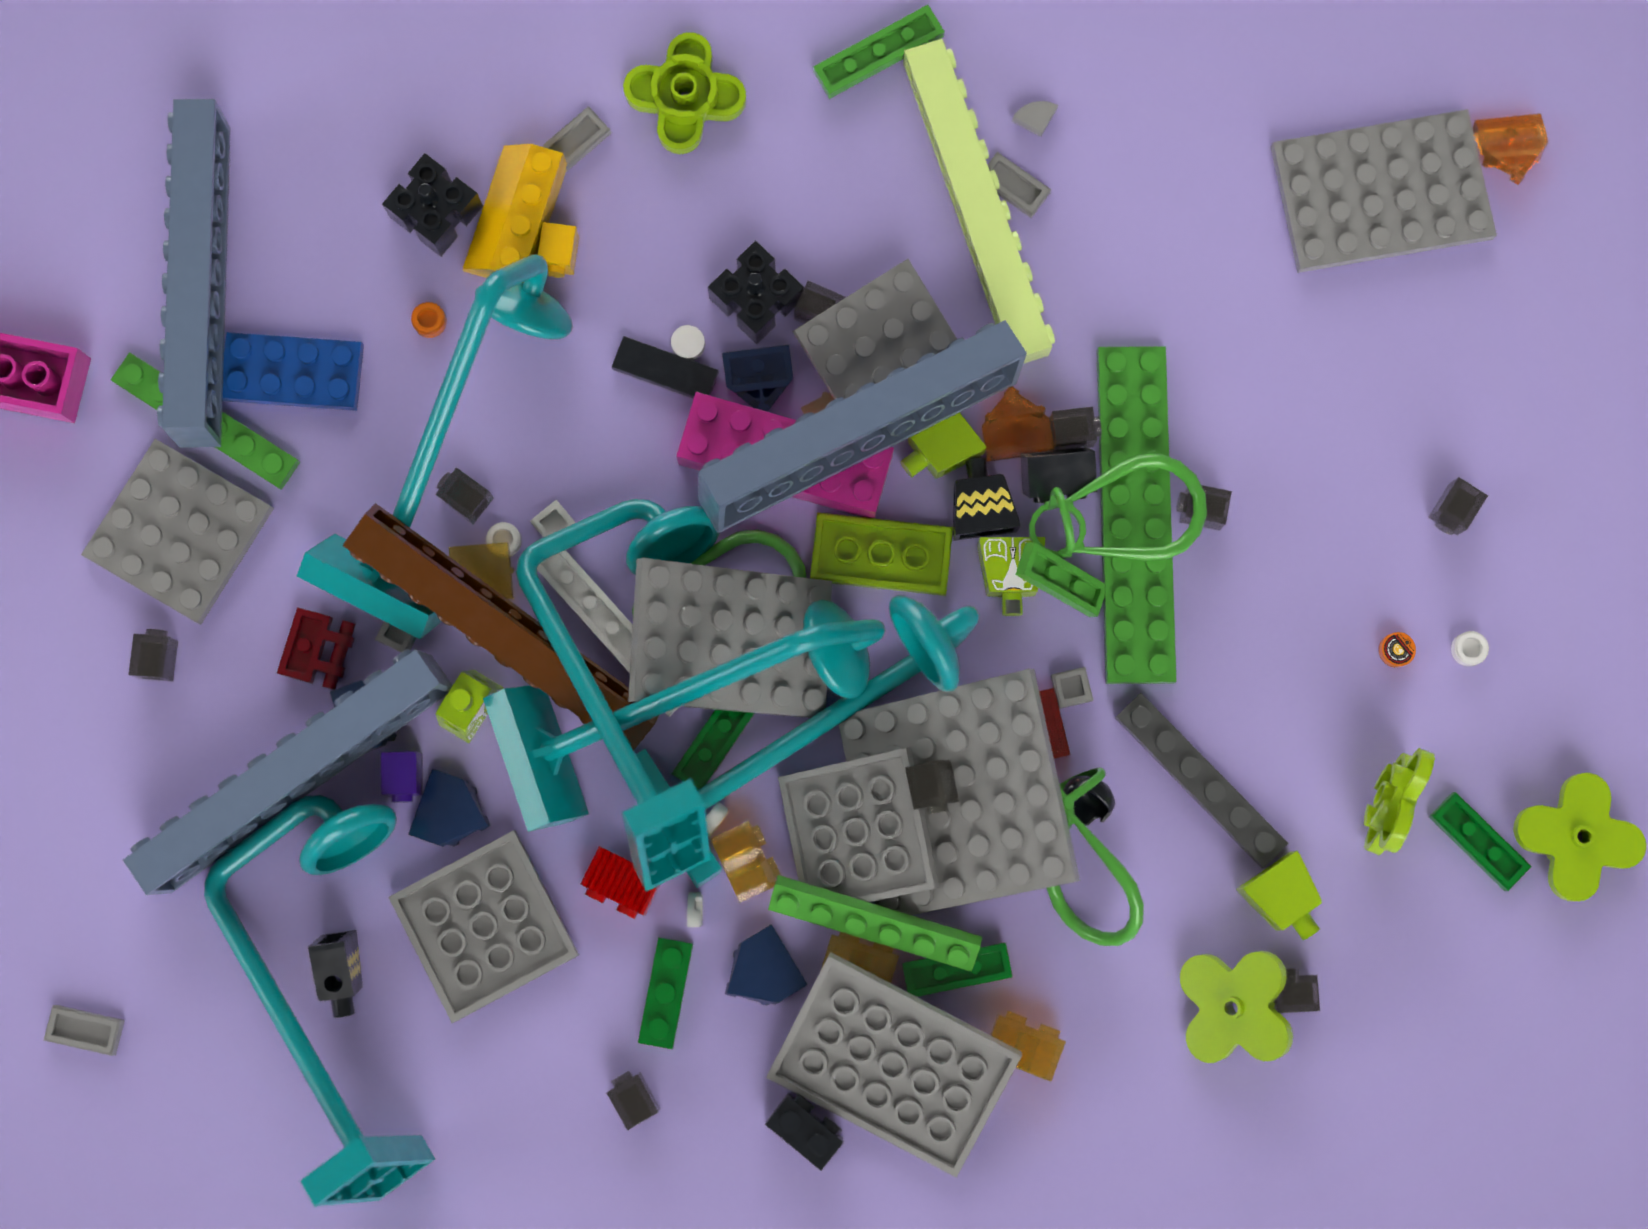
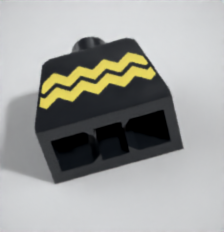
(982, 504)
(337, 956)

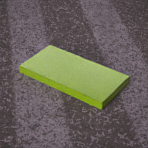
(881, 553)

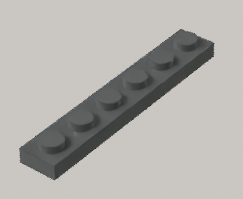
(1201, 781)

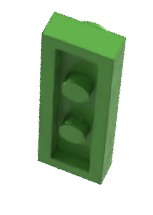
(1061, 579)

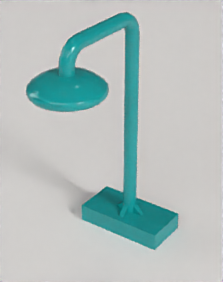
(509, 302)
(930, 650)
(539, 753)
(668, 828)
(367, 1165)

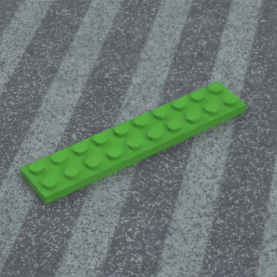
(1136, 514)

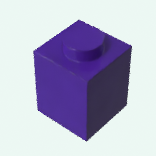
(401, 775)

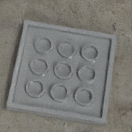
(874, 332)
(177, 531)
(858, 828)
(483, 926)

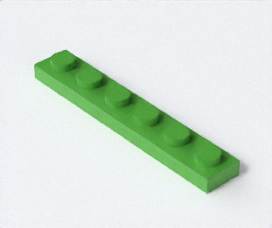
(236, 439)
(875, 923)

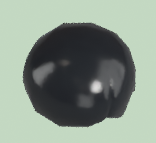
(1093, 804)

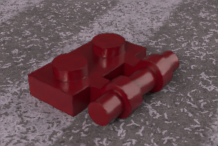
(306, 645)

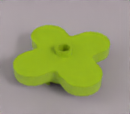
(686, 70)
(1395, 801)
(1554, 832)
(1253, 988)

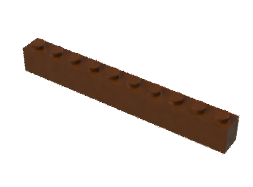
(478, 612)

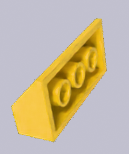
(515, 207)

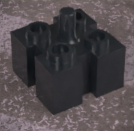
(432, 204)
(755, 292)

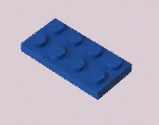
(292, 371)

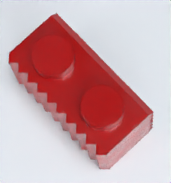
(616, 879)

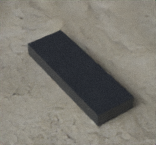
(664, 368)

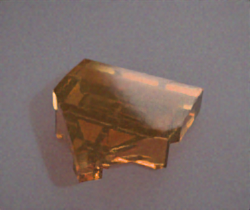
(1511, 143)
(1015, 428)

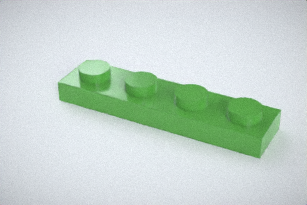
(877, 51)

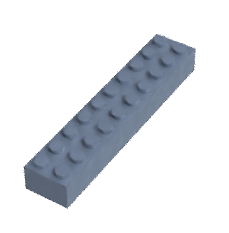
(195, 274)
(859, 425)
(288, 773)

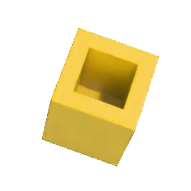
(559, 248)

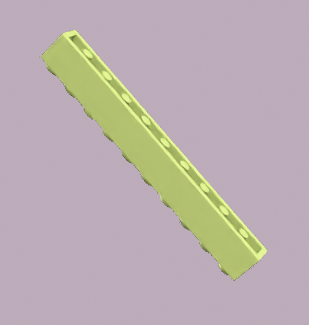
(976, 197)

